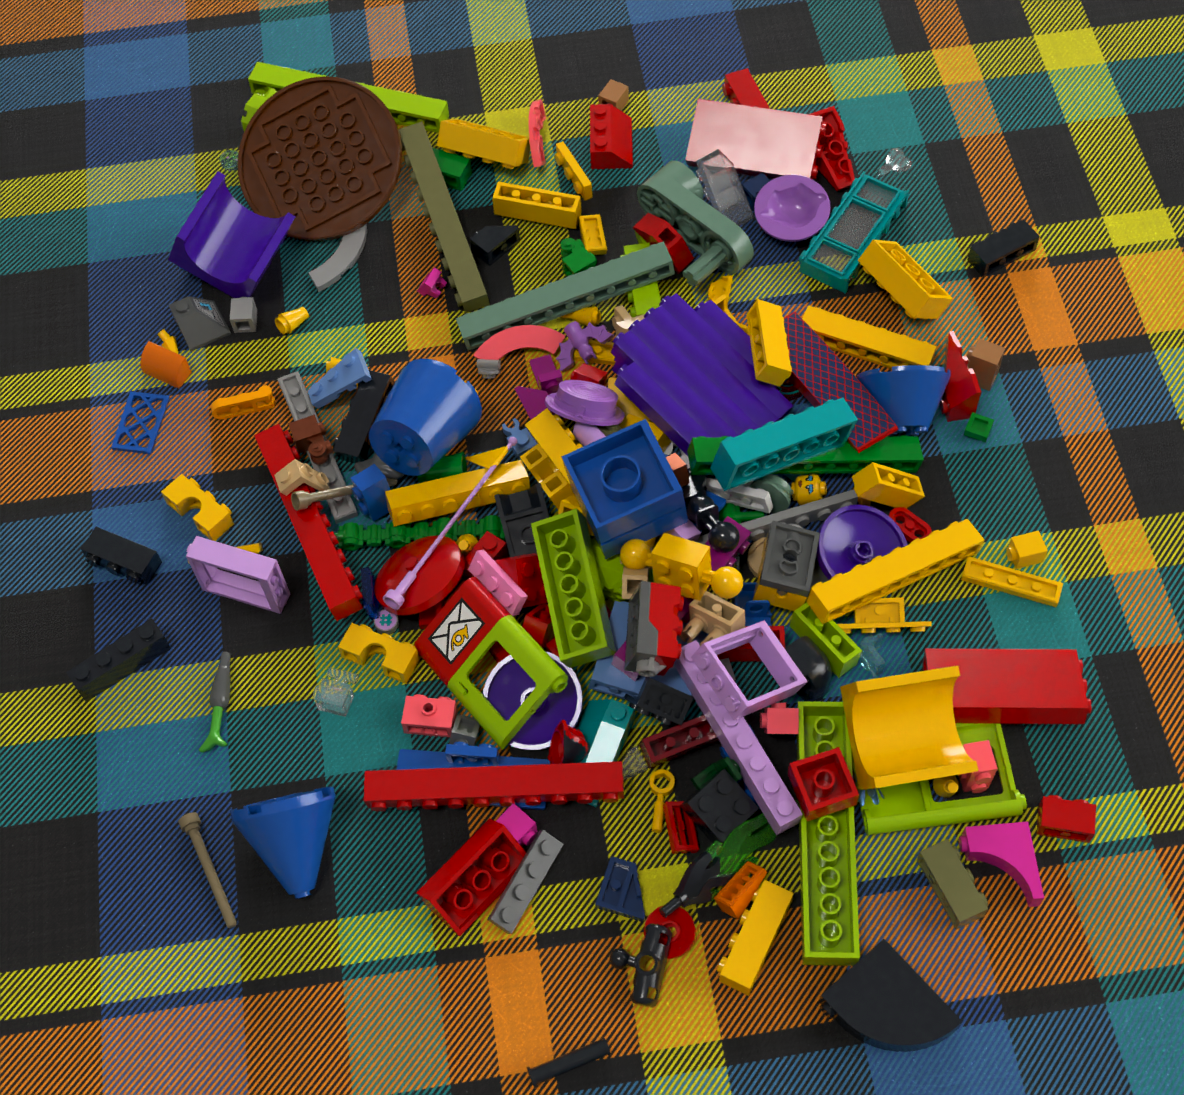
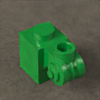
(575, 257)

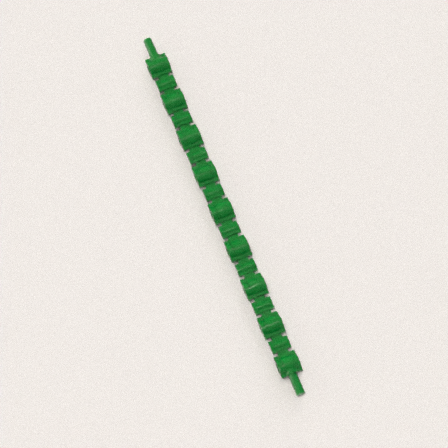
(352, 536)

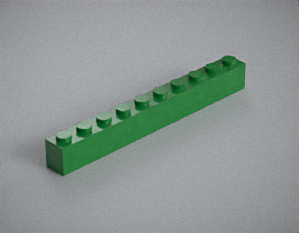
(894, 452)

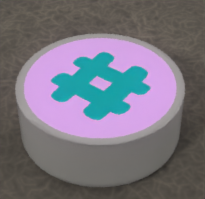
(386, 622)

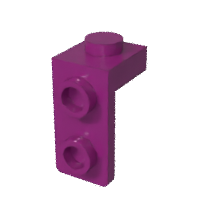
(546, 374)

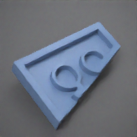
(343, 376)

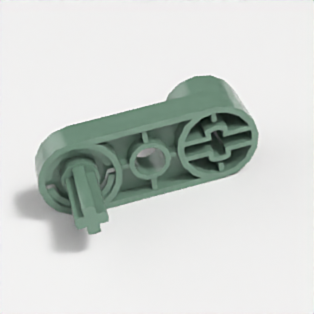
(678, 198)

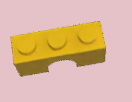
(547, 475)
(186, 494)
(362, 642)

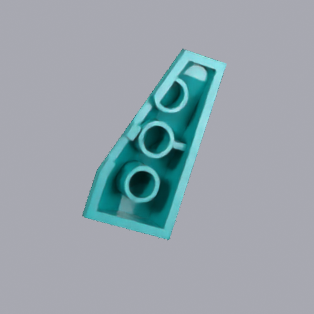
(605, 729)

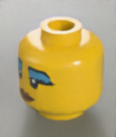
(808, 489)

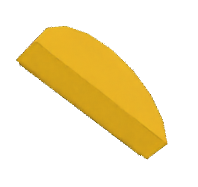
(720, 287)

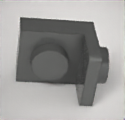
(464, 730)

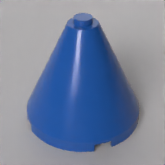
(289, 835)

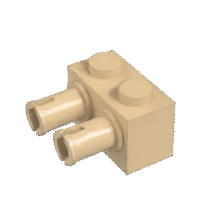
(712, 616)

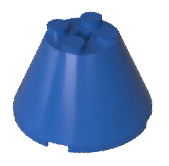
(908, 394)

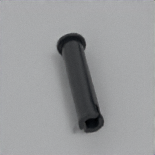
(568, 1062)

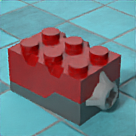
(653, 629)

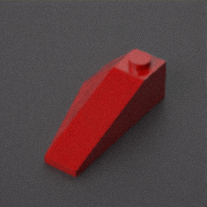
(834, 157)
(963, 389)

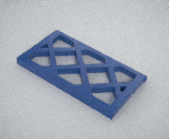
(133, 445)

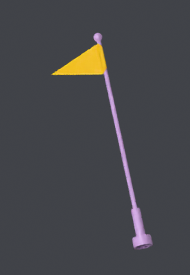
(488, 460)

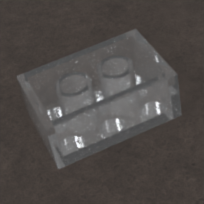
(724, 187)

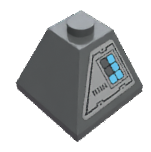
(199, 321)

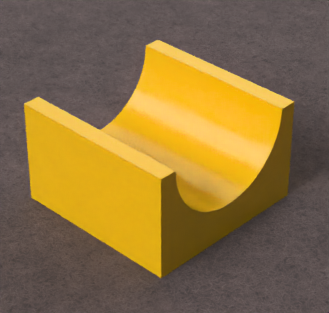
(904, 728)

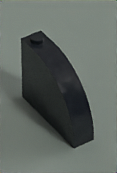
(888, 1004)

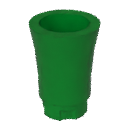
(445, 467)

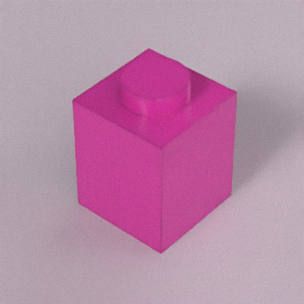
(519, 825)

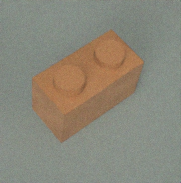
(985, 360)

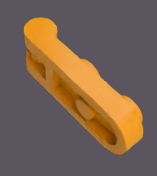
(243, 403)

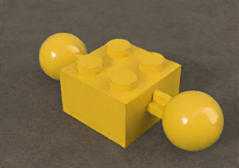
(682, 565)

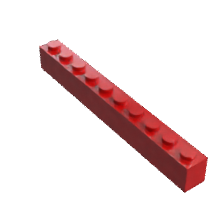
(313, 530)
(494, 785)

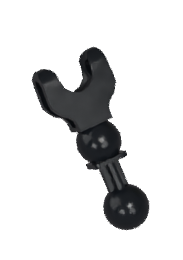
(705, 514)

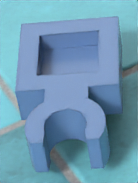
(524, 438)

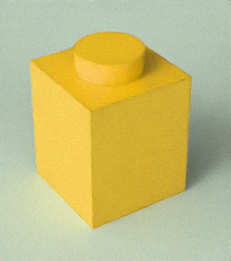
(1026, 549)

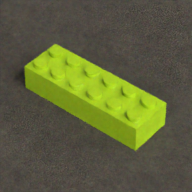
(573, 588)

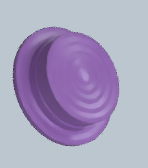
(792, 208)
(585, 403)

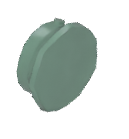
(778, 489)

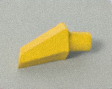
(169, 342)

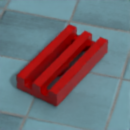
(693, 846)

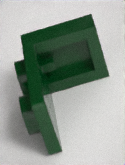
(730, 766)

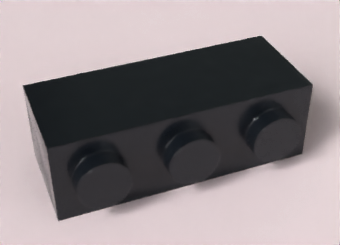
(1003, 248)
(121, 556)

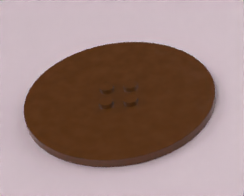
(321, 155)

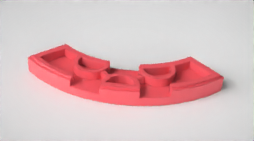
(536, 120)
(519, 337)

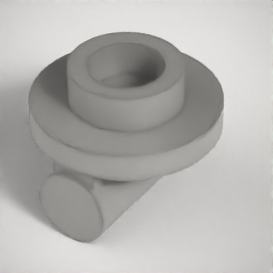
(488, 368)

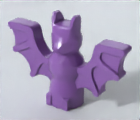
(579, 339)

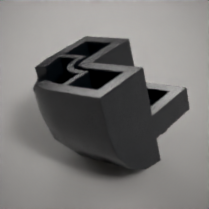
(814, 667)

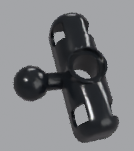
(644, 979)

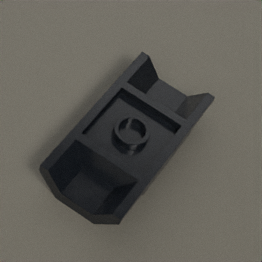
(517, 514)

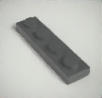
(525, 882)

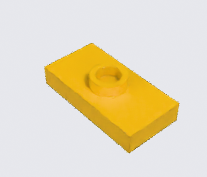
(592, 234)

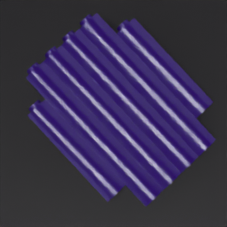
(694, 373)

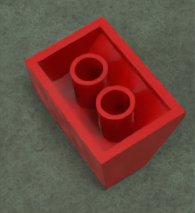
(610, 137)

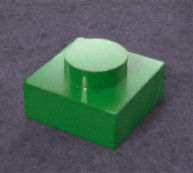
(978, 427)

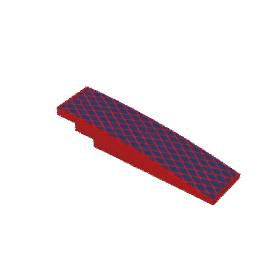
(823, 376)

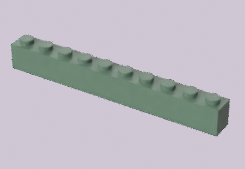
(568, 294)

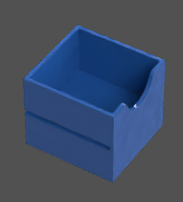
(625, 487)

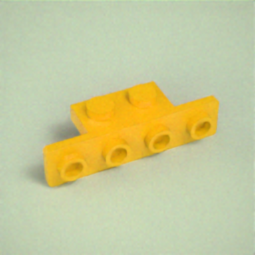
(883, 613)

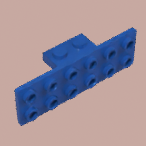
(463, 755)

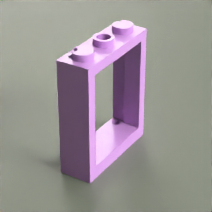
(267, 593)
(772, 655)

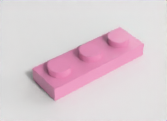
(498, 582)

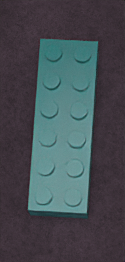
(783, 443)

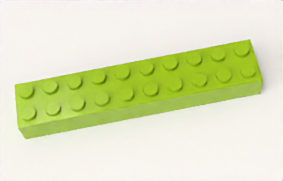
(827, 851)

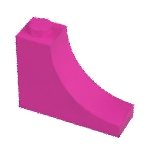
(1008, 848)

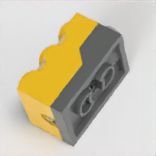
(786, 565)

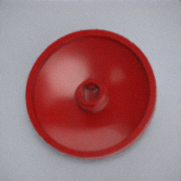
(433, 580)

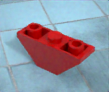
(657, 230)

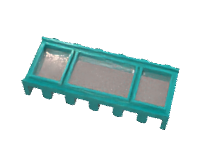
(858, 220)

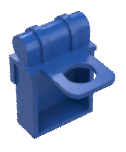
(754, 609)

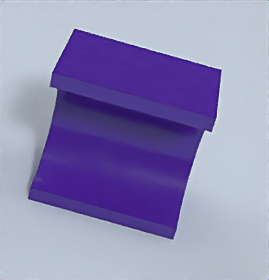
(228, 242)

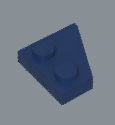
(621, 890)

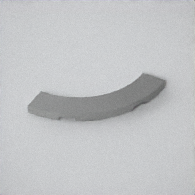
(341, 260)

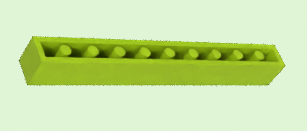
(404, 107)

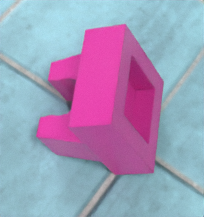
(430, 282)

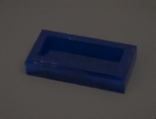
(370, 601)

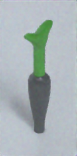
(219, 701)

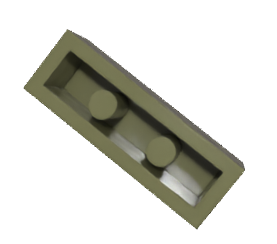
(952, 884)

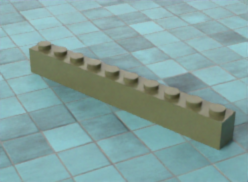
(444, 218)

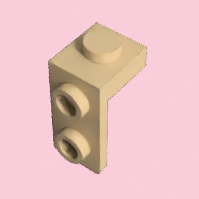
(297, 473)

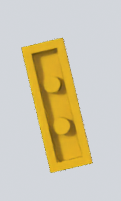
(573, 171)

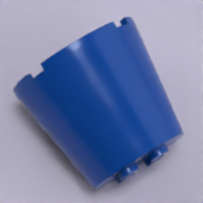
(424, 417)

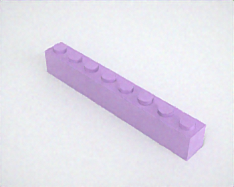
(741, 747)

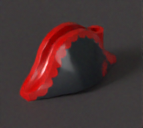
(567, 745)

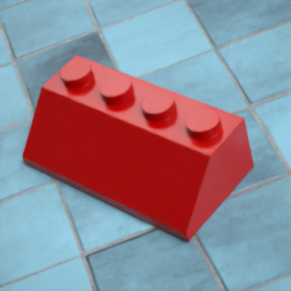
(473, 877)

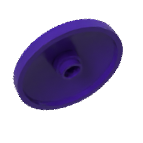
(856, 537)
(510, 686)

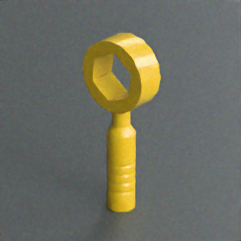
(660, 793)

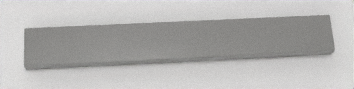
(301, 407)

